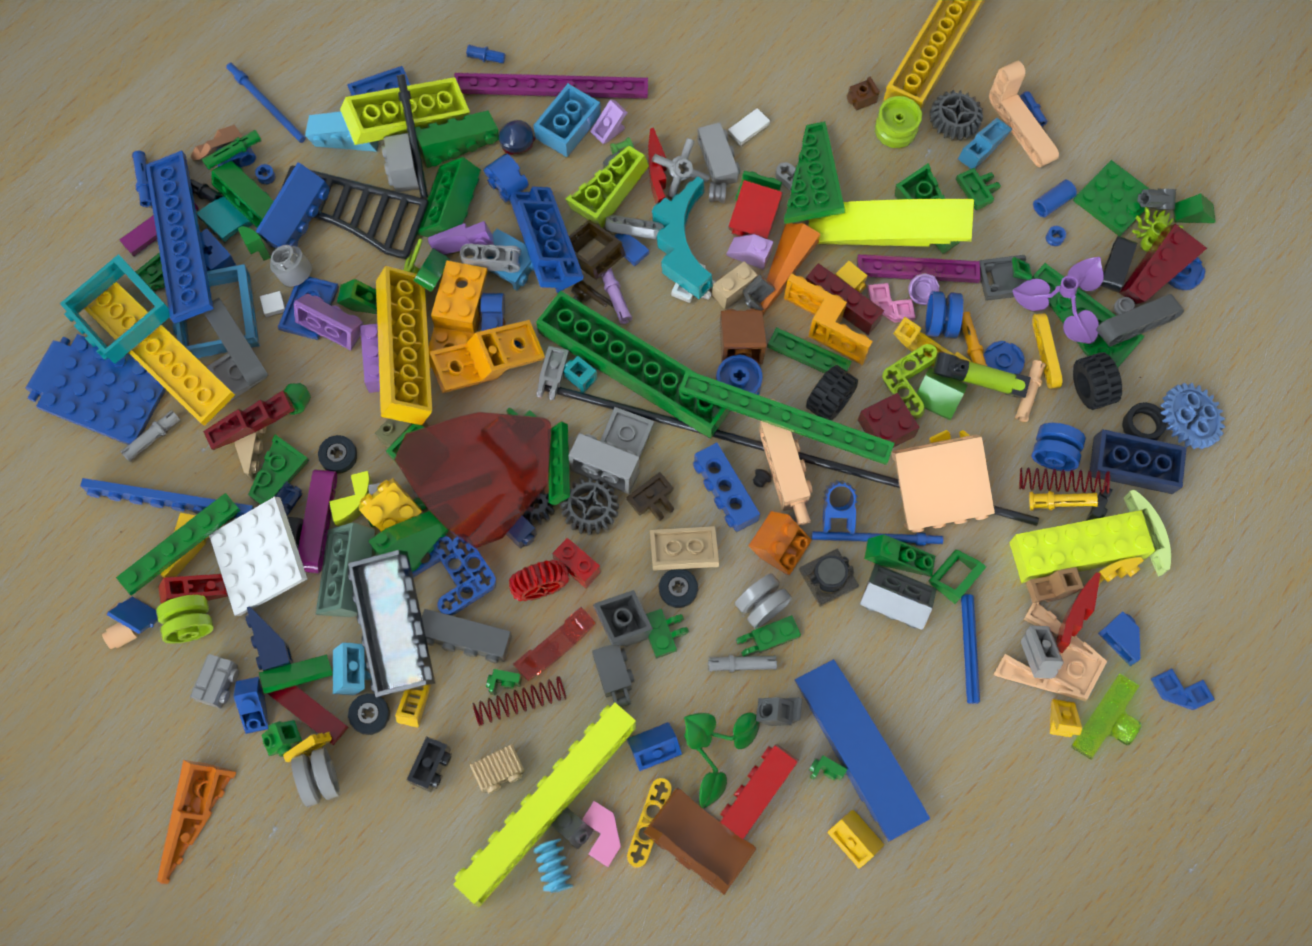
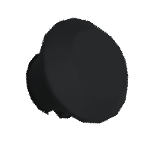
(761, 477)

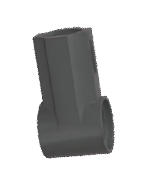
(1158, 198)

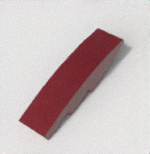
(246, 422)
(310, 712)

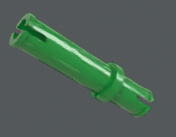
(234, 148)

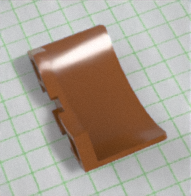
(699, 841)

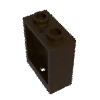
(602, 260)

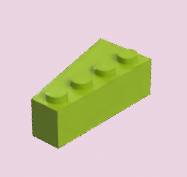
(609, 187)

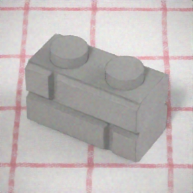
(1041, 652)
(215, 681)

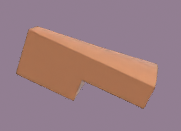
(222, 138)

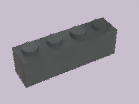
(466, 636)

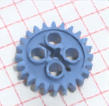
(1192, 416)

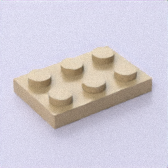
(684, 548)

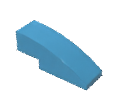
(984, 143)

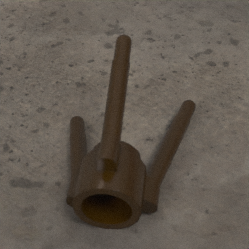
(585, 292)

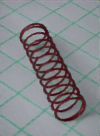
(1107, 479)
(480, 720)

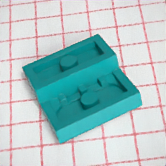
(223, 218)

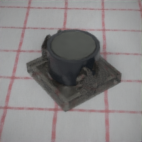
(829, 574)

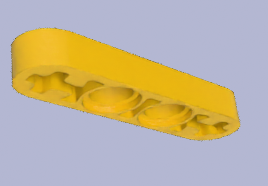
(1047, 350)
(645, 820)

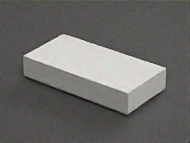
(748, 127)

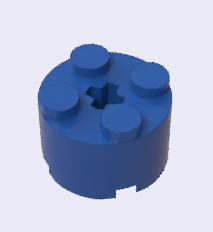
(505, 176)

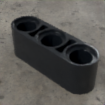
(1118, 263)

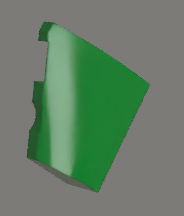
(253, 242)

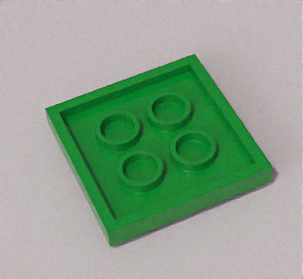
(1112, 198)

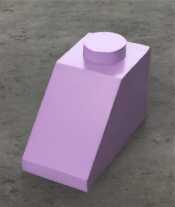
(751, 249)

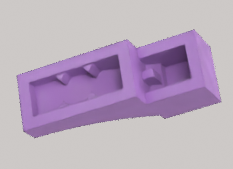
(456, 237)

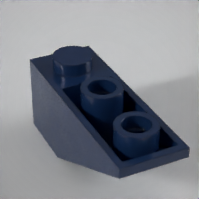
(271, 648)

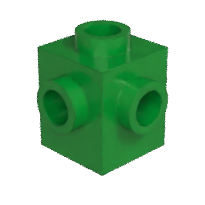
(281, 737)

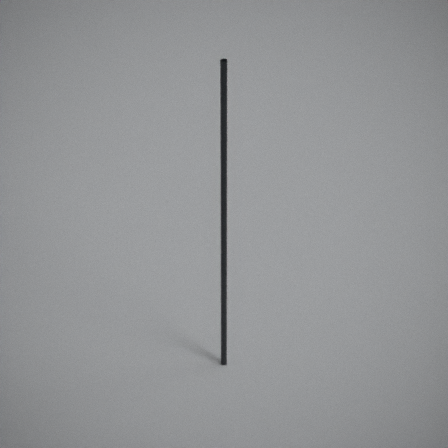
(758, 445)

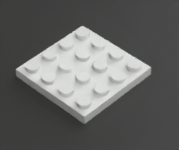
(258, 556)

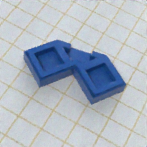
(1171, 690)

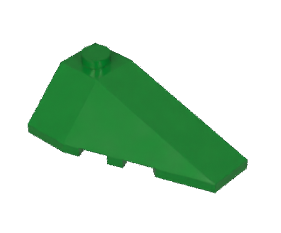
(412, 535)

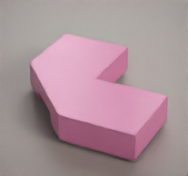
(893, 310)
(608, 843)

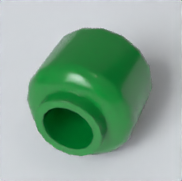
(299, 397)

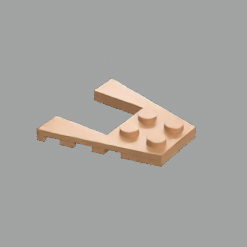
(1077, 674)

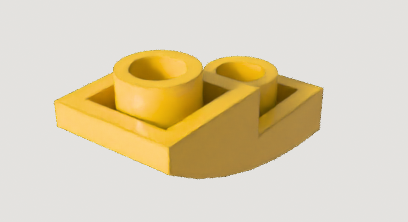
(1120, 568)

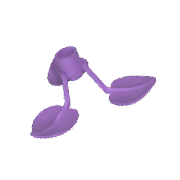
(1086, 274)

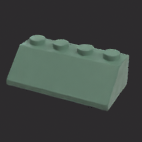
(343, 546)

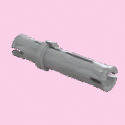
(148, 437)
(742, 663)

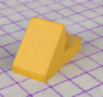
(1064, 719)

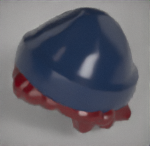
(516, 137)

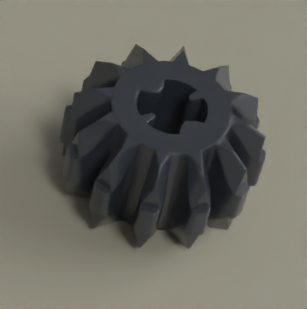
(542, 512)

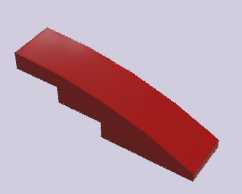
(656, 171)
(1080, 610)

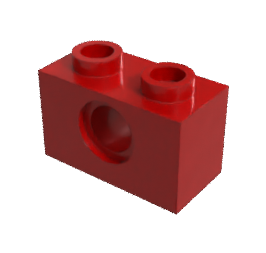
(577, 562)

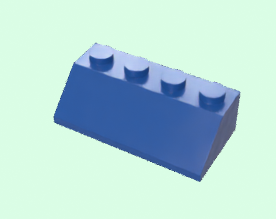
(293, 208)

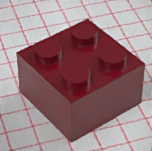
(889, 420)

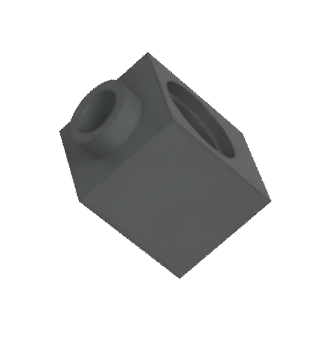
(775, 711)

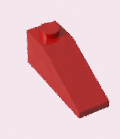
(209, 585)

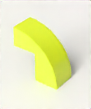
(347, 509)

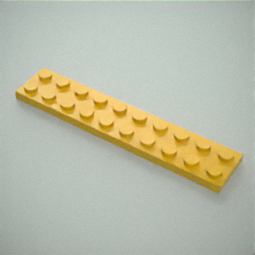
(162, 355)

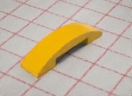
(910, 336)

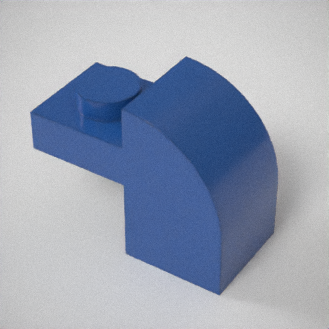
(492, 310)

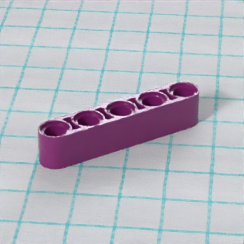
(317, 519)

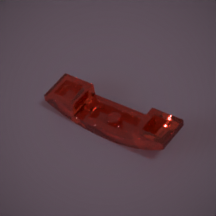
(555, 645)

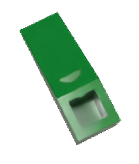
(899, 555)

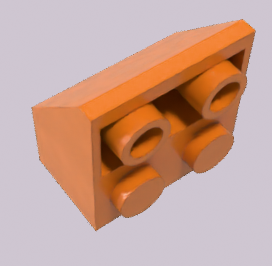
(780, 542)

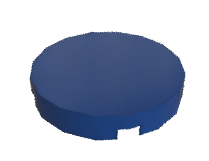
(1189, 277)
(1005, 357)

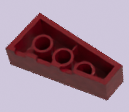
(1164, 260)

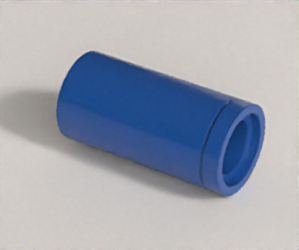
(1054, 198)

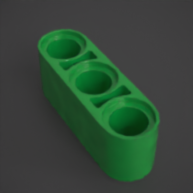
(431, 270)

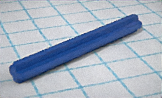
(970, 649)

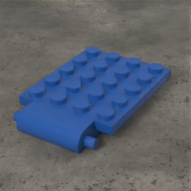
(95, 391)

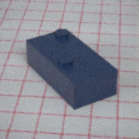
(1138, 461)

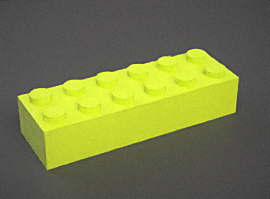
(382, 115)
(1081, 545)

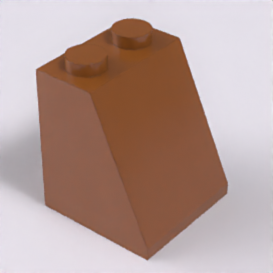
(742, 334)

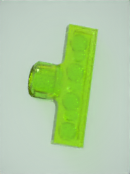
(1110, 719)

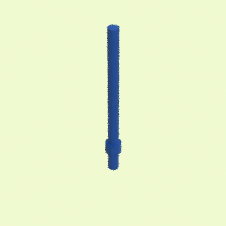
(244, 80)
(919, 539)

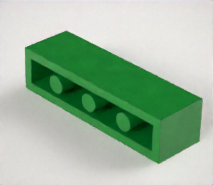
(241, 192)

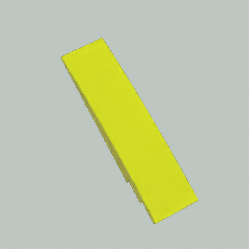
(898, 222)

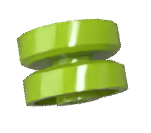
(898, 122)
(184, 619)

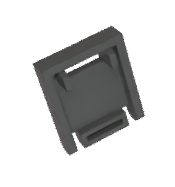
(1002, 277)

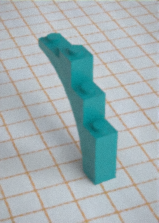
(679, 261)

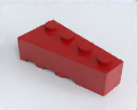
(759, 790)

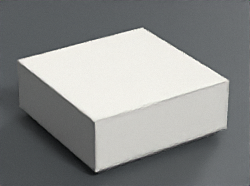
(272, 304)

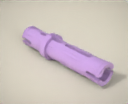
(613, 286)

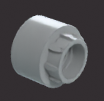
(290, 265)

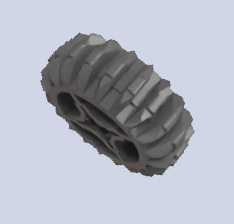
(944, 117)
(597, 509)

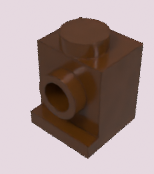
(863, 94)

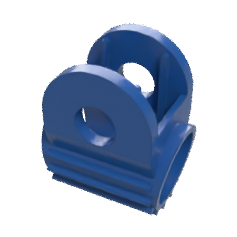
(847, 511)

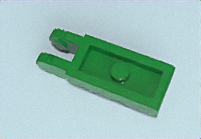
(770, 636)

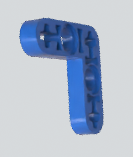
(437, 556)
(473, 583)

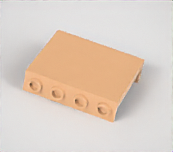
(944, 482)

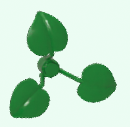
(699, 734)

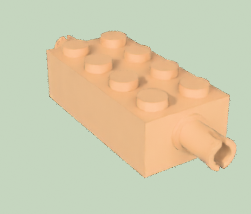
(787, 470)

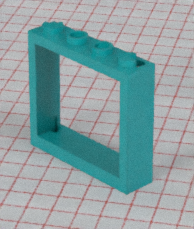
(95, 287)

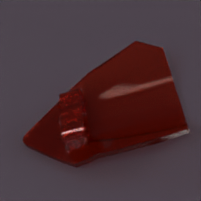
(478, 471)

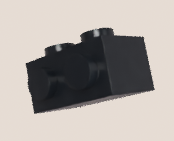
(429, 764)

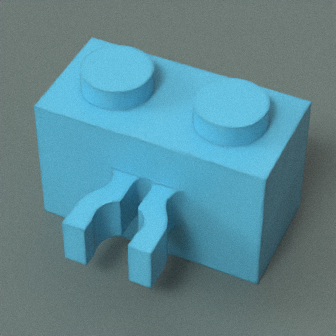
(349, 669)

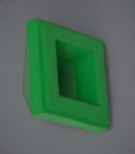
(1021, 269)

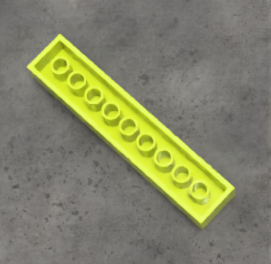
(545, 805)

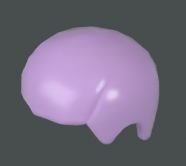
(921, 287)

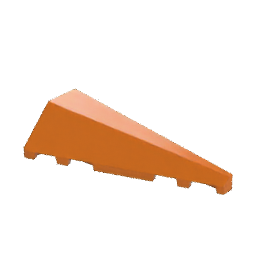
(793, 248)
(195, 796)

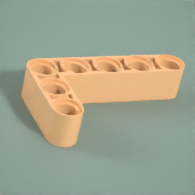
(1018, 117)

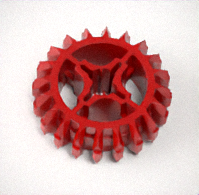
(538, 580)

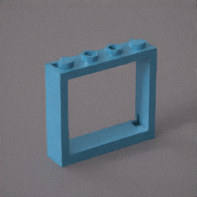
(218, 277)

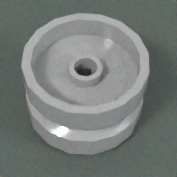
(763, 600)
(315, 777)

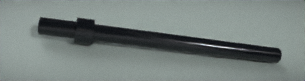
(405, 96)

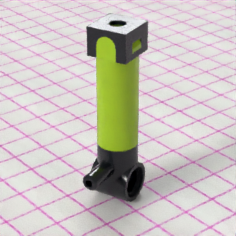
(981, 375)

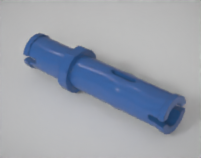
(142, 185)

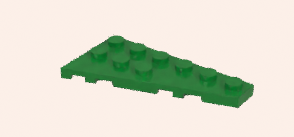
(815, 181)
(1063, 309)

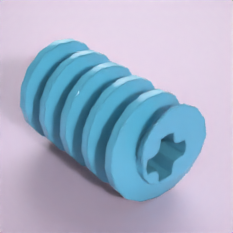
(552, 866)

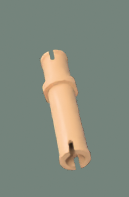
(1026, 403)

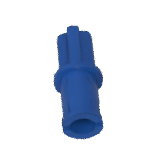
(485, 54)
(1034, 108)

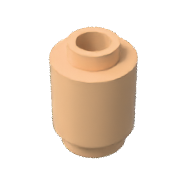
(118, 635)

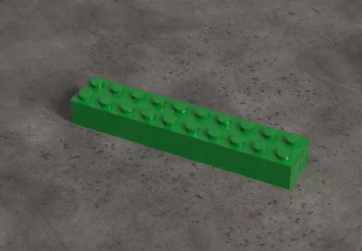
(627, 361)

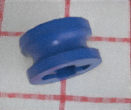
(262, 169)
(1058, 240)

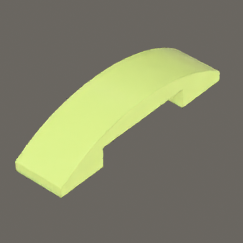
(1162, 556)

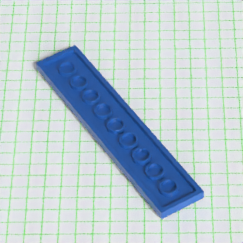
(178, 237)

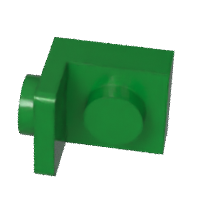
(506, 678)
(831, 769)

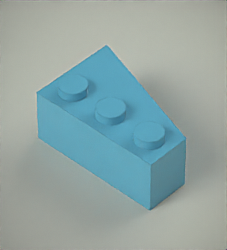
(331, 131)

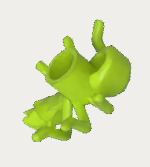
(1155, 228)

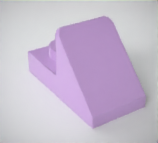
(609, 122)

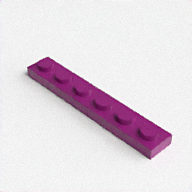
(910, 267)

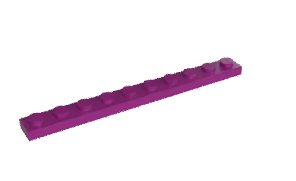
(551, 85)

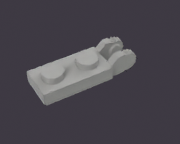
(552, 371)

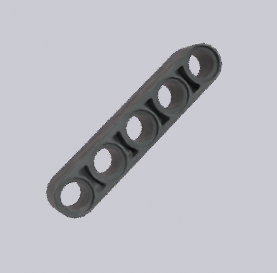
(1140, 320)
(235, 343)

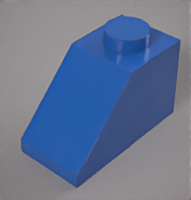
(1123, 637)

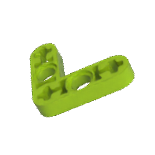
(903, 375)

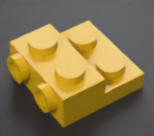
(388, 505)

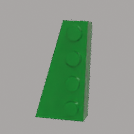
(456, 137)

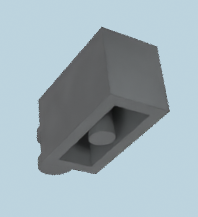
(613, 673)

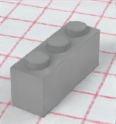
(718, 154)

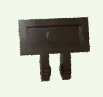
(649, 494)

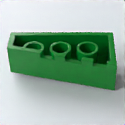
(922, 186)

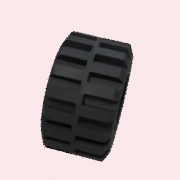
(1097, 380)
(832, 393)

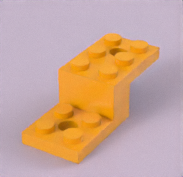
(456, 308)
(826, 322)
(485, 356)

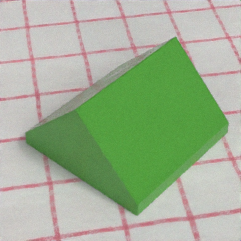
(941, 394)

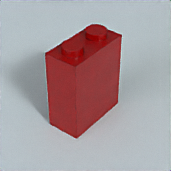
(755, 210)

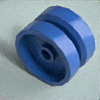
(944, 314)
(741, 373)
(1058, 446)

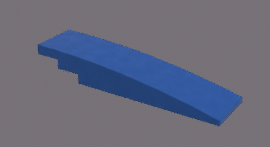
(862, 751)

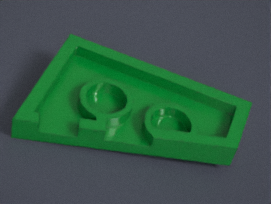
(280, 465)

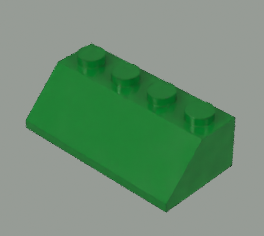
(450, 196)

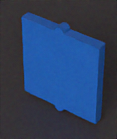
(134, 615)

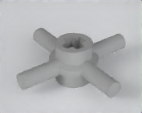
(675, 172)

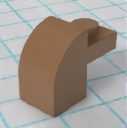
(1056, 586)

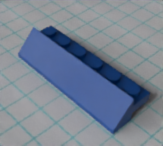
(546, 238)

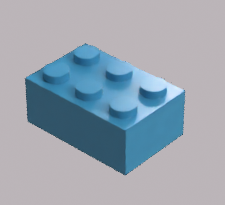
(567, 120)

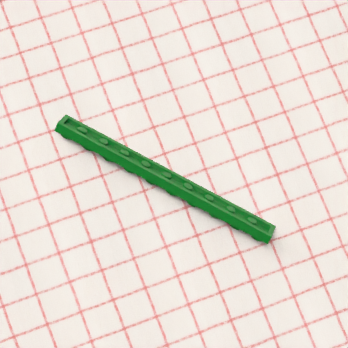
(786, 417)

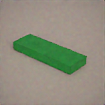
(295, 674)

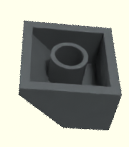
(623, 619)

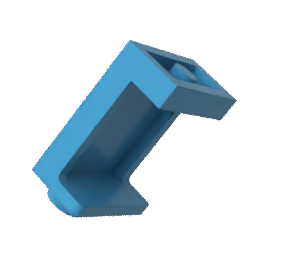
(518, 278)

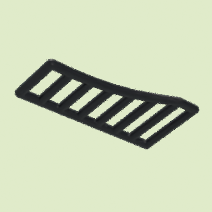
(385, 194)

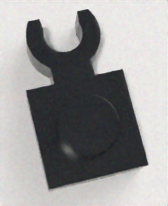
(1100, 511)

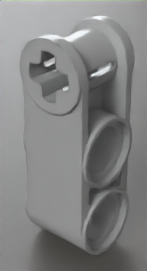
(501, 253)

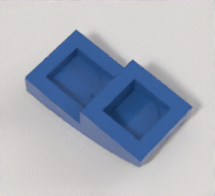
(633, 249)

